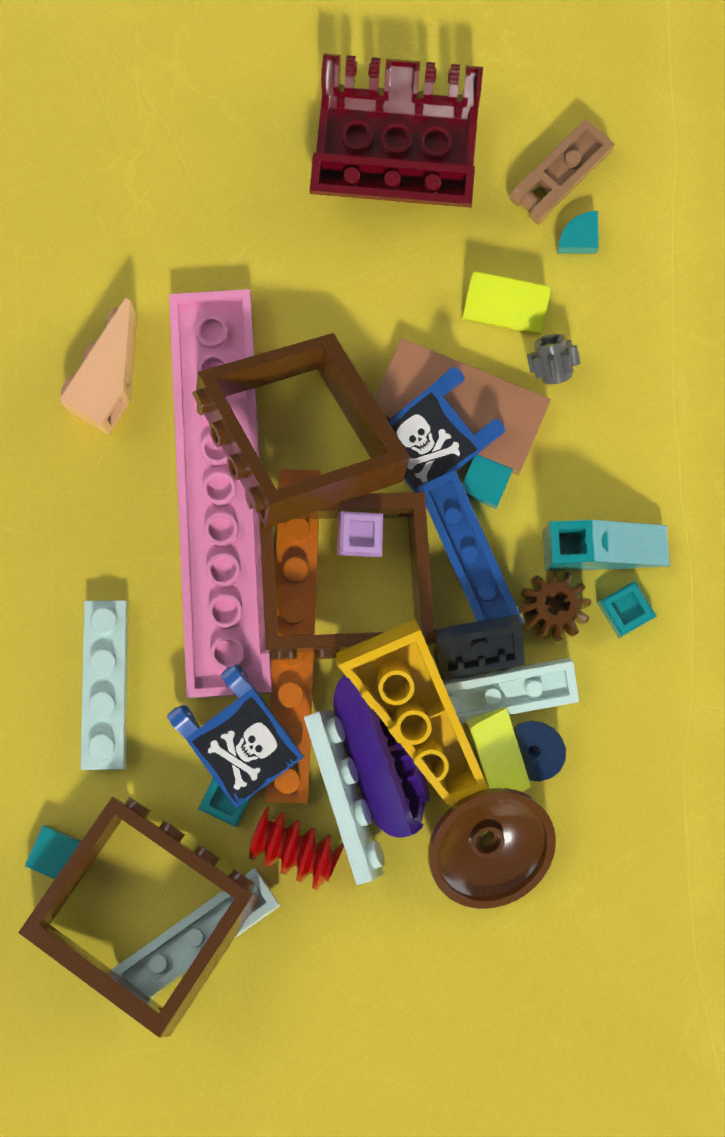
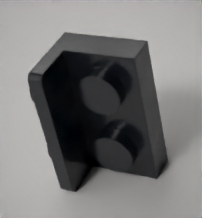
(479, 647)

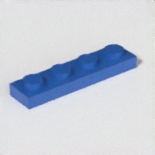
(468, 548)

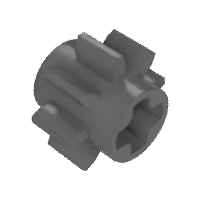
(553, 359)

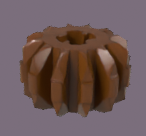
(565, 618)

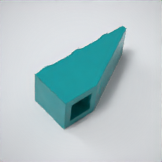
(604, 545)

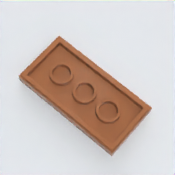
(475, 400)

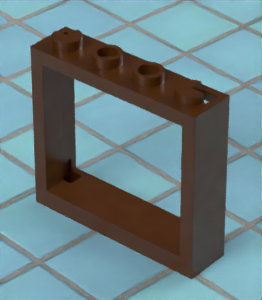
(369, 423)
(327, 645)
(157, 1019)

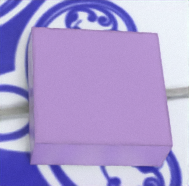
(359, 534)

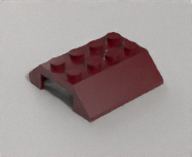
(396, 138)

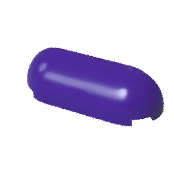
(386, 772)

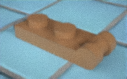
(562, 170)

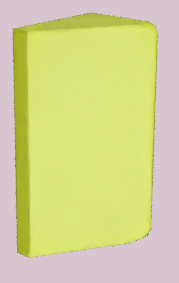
(506, 302)
(498, 750)

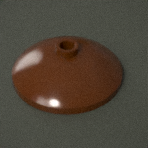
(503, 862)

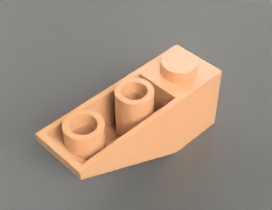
(104, 380)

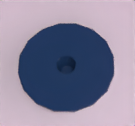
(540, 749)

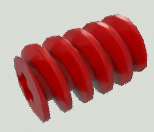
(294, 849)

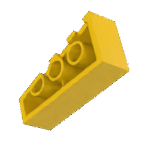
(409, 696)

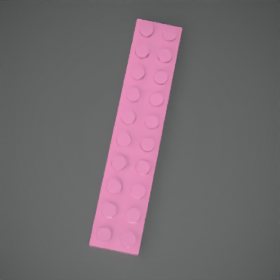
(212, 506)

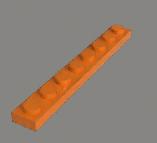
(296, 615)

